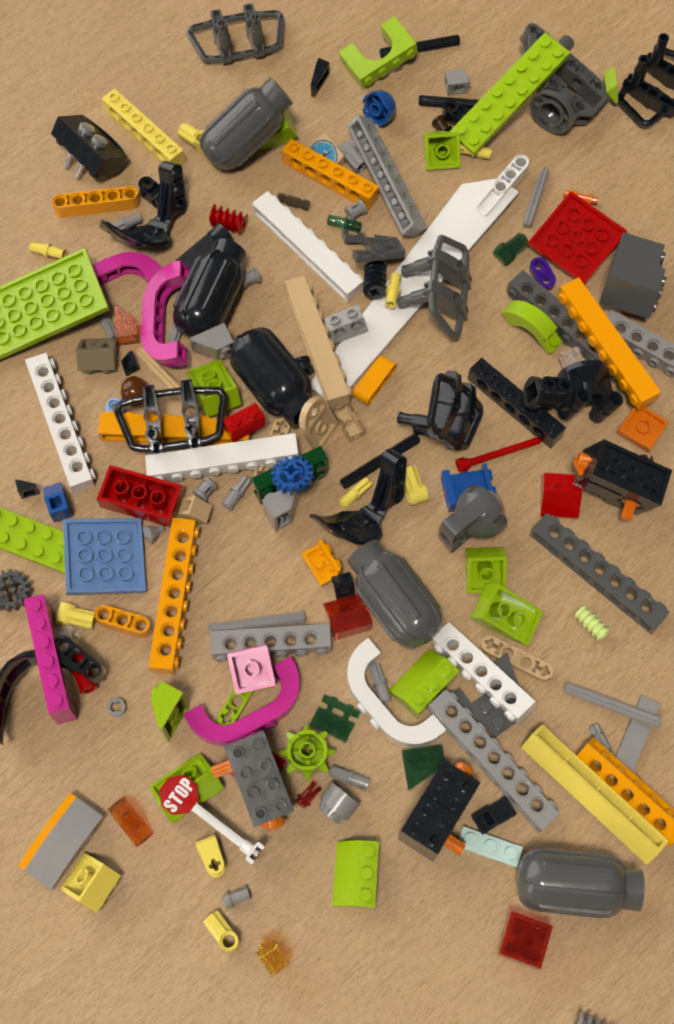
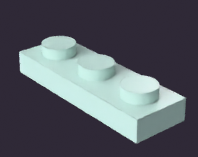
(491, 847)

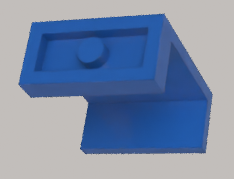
(455, 484)

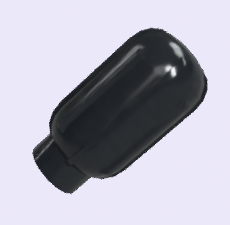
(210, 289)
(271, 373)

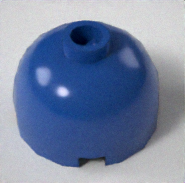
(379, 107)

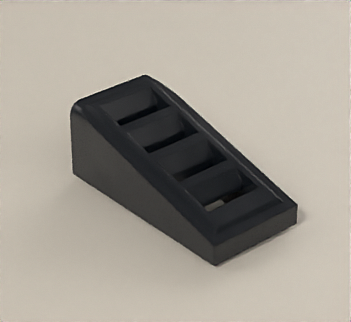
(320, 74)

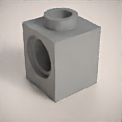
(456, 82)

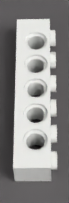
(514, 712)

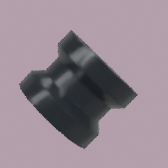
(304, 362)

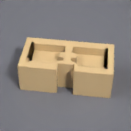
(351, 430)

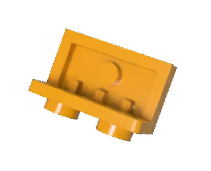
(322, 563)

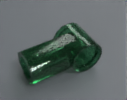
(508, 251)

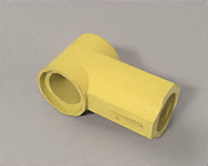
(191, 135)
(415, 490)
(77, 617)
(221, 931)

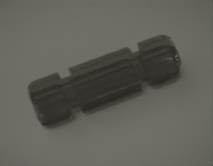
(294, 201)

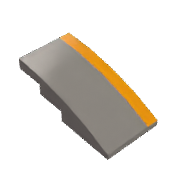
(61, 840)

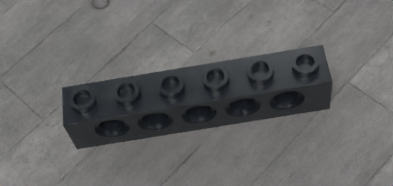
(510, 399)

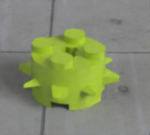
(317, 746)

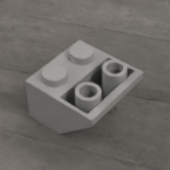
(280, 508)

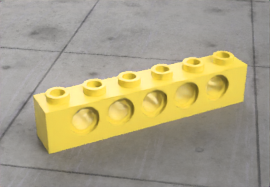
(142, 128)

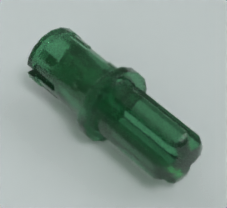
(344, 223)

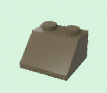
(97, 355)

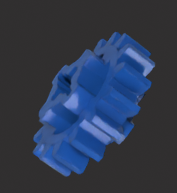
(292, 475)

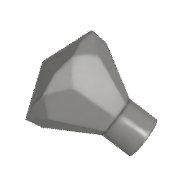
(152, 532)

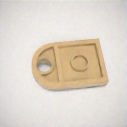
(317, 422)

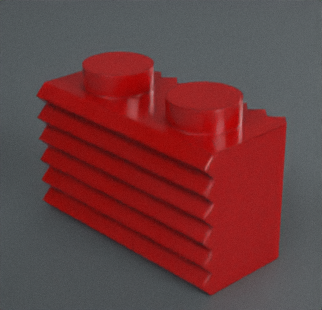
(244, 422)

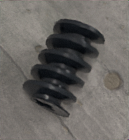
(375, 279)

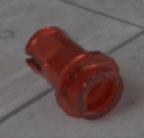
(308, 795)

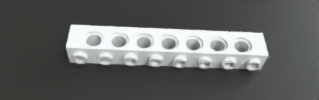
(37, 367)

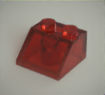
(347, 616)

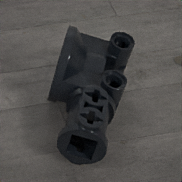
(572, 389)

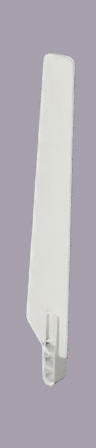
(462, 219)

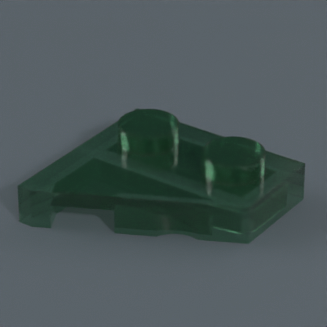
(421, 763)

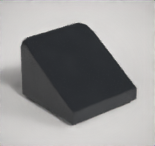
(26, 489)
(343, 585)

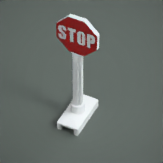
(180, 796)

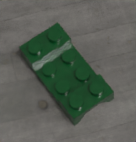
(316, 458)

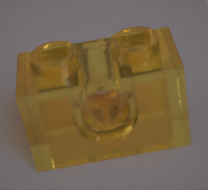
(272, 957)

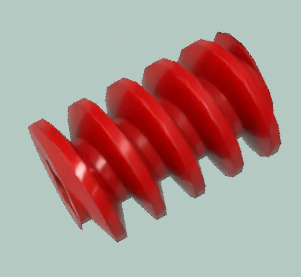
(229, 221)

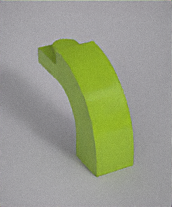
(535, 321)

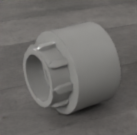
(337, 803)

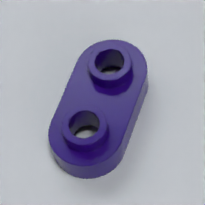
(543, 275)

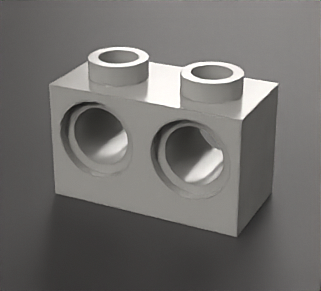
(346, 324)

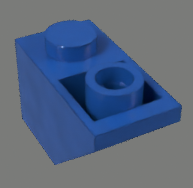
(56, 502)

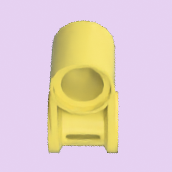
(210, 852)

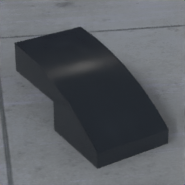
(494, 815)

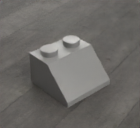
(213, 342)

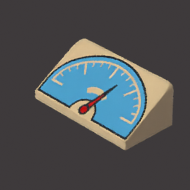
(328, 149)

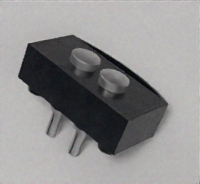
(89, 145)

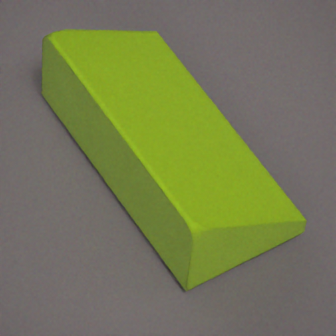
(611, 84)

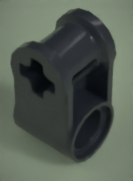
(454, 112)
(150, 194)

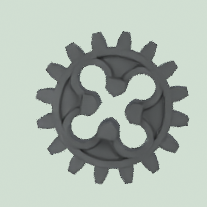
(19, 594)

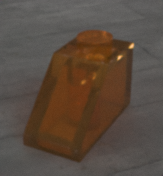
(126, 327)
(130, 821)

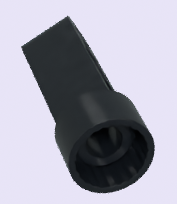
(204, 244)

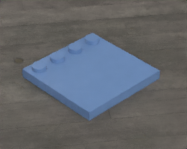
(103, 556)

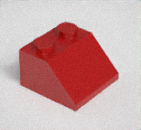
(560, 496)

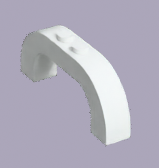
(380, 717)

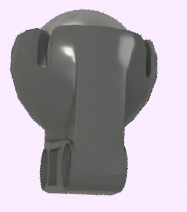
(477, 515)

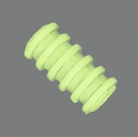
(592, 623)

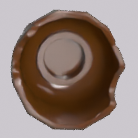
(132, 387)

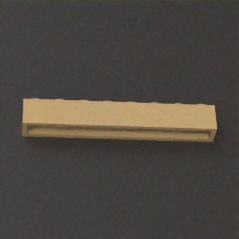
(317, 342)

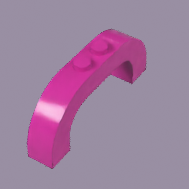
(126, 263)
(153, 313)
(261, 719)

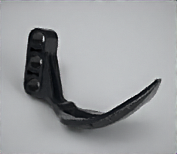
(170, 204)
(365, 523)
(18, 667)

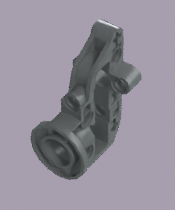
(555, 105)

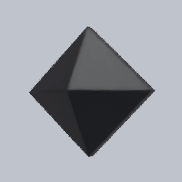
(129, 363)

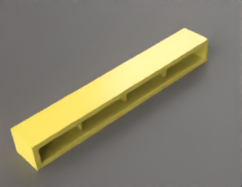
(595, 794)

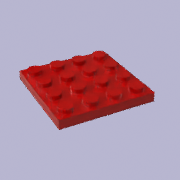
(577, 238)

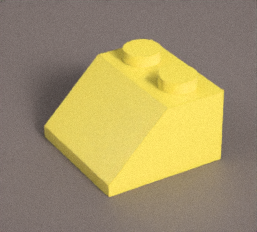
(90, 882)

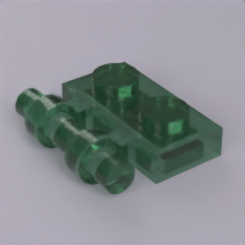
(336, 726)

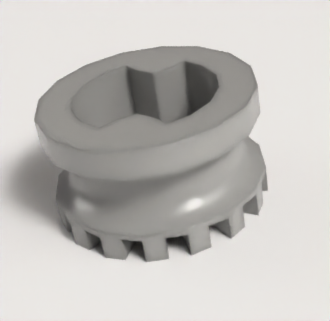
(116, 701)

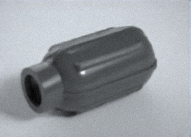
(245, 125)
(395, 596)
(578, 883)

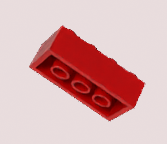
(131, 500)

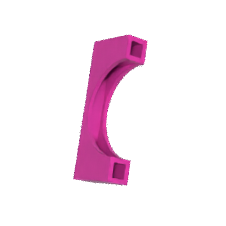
(42, 624)

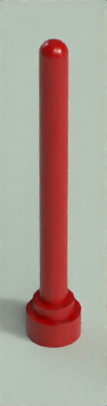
(464, 464)

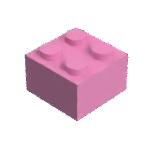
(251, 668)

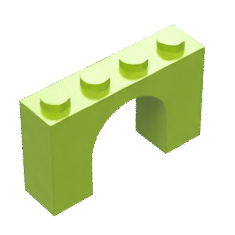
(366, 70)

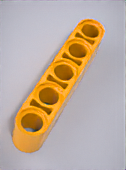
(86, 202)

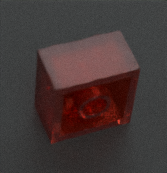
(524, 940)

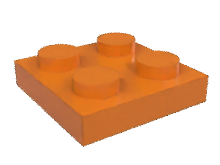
(643, 427)

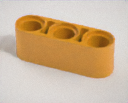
(374, 380)
(129, 628)

